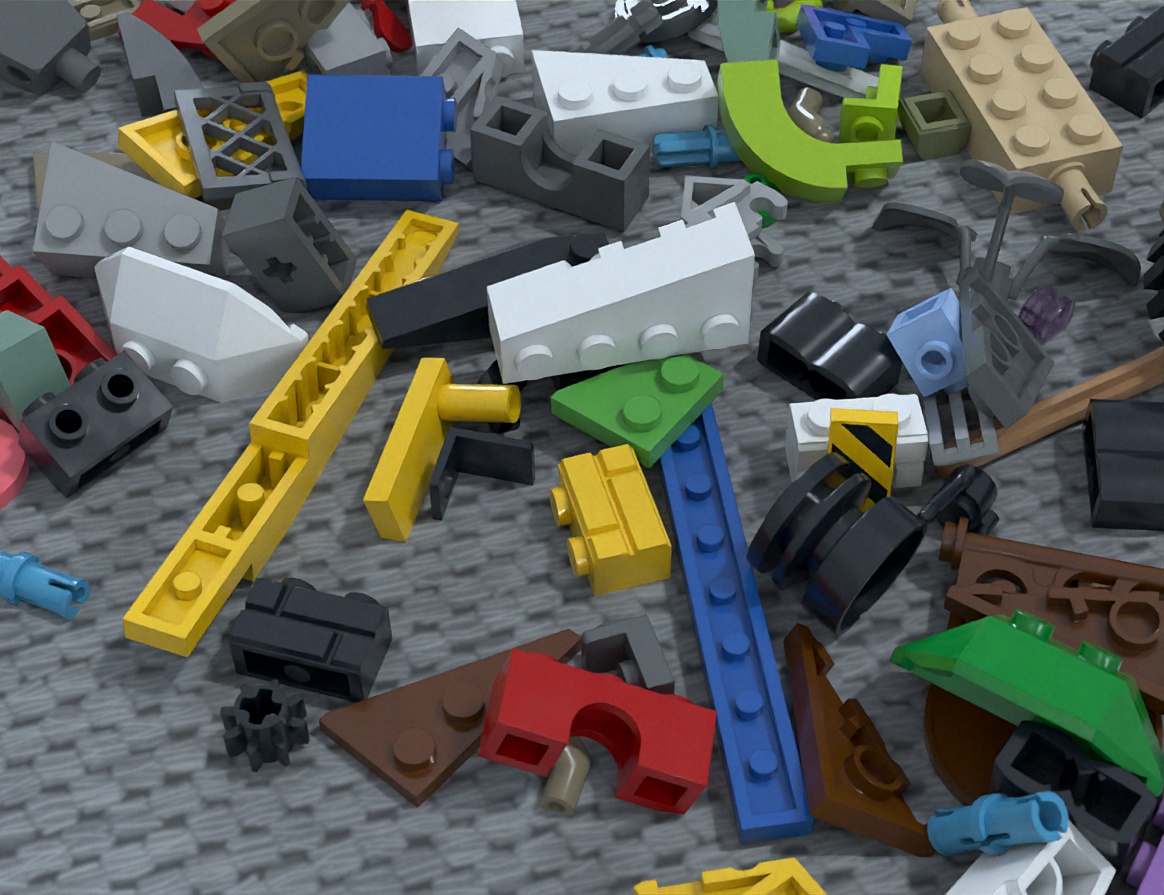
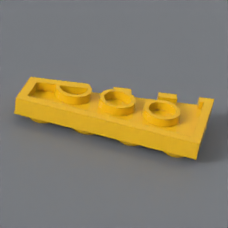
(162, 150)

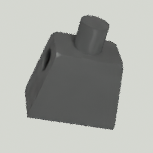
(44, 45)

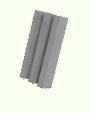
(958, 411)

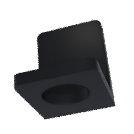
(478, 455)

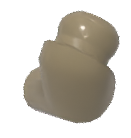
(804, 114)
(567, 778)

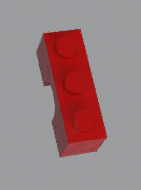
(654, 737)

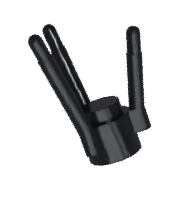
(965, 494)

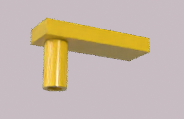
(419, 435)

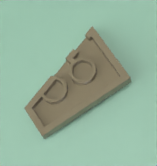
(266, 36)

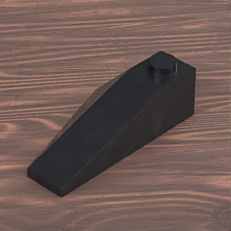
(455, 301)

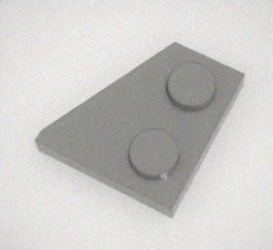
(473, 78)

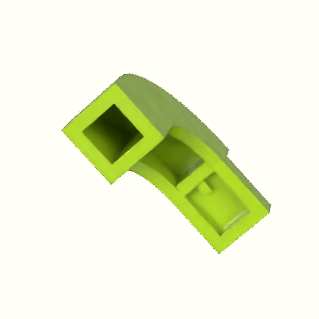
(785, 154)

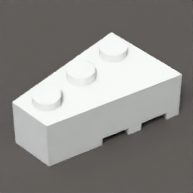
(621, 96)

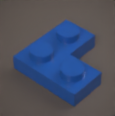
(850, 39)

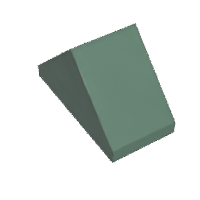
(26, 365)

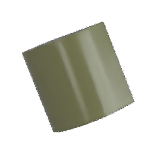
(934, 124)

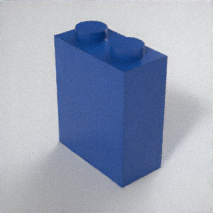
(377, 137)

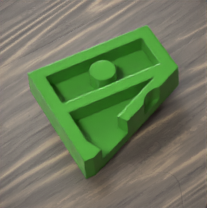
(641, 403)

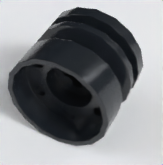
(823, 533)

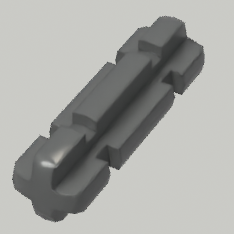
(623, 33)

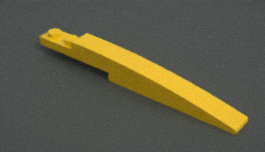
(287, 450)

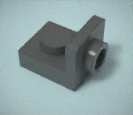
(631, 650)

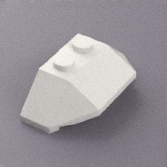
(194, 327)

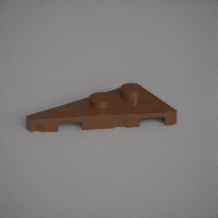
(1121, 624)
(432, 725)
(843, 756)

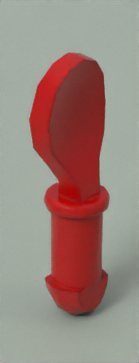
(387, 25)

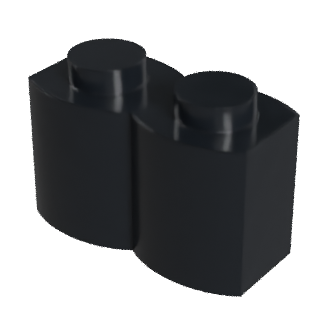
(827, 352)
(1125, 463)
(1100, 798)

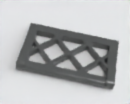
(234, 103)

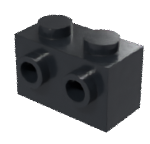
(93, 422)

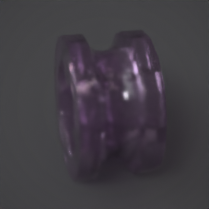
(1046, 313)

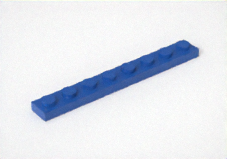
(733, 639)

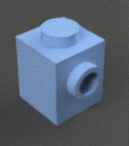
(931, 343)

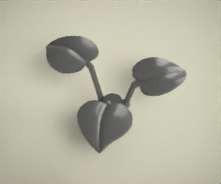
(1023, 185)

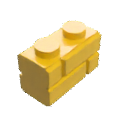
(612, 521)

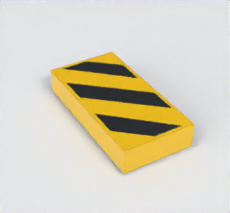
(868, 444)

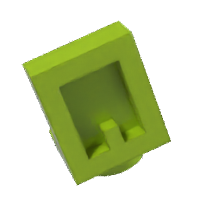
(875, 115)

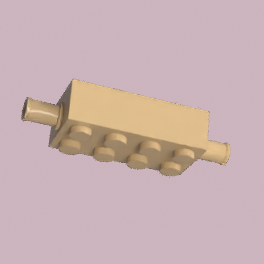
(1023, 105)

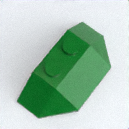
(1027, 675)

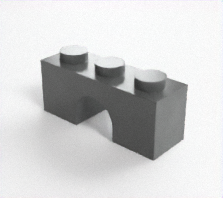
(520, 157)

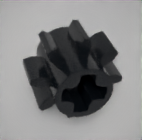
(264, 724)

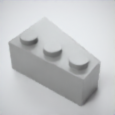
(101, 209)

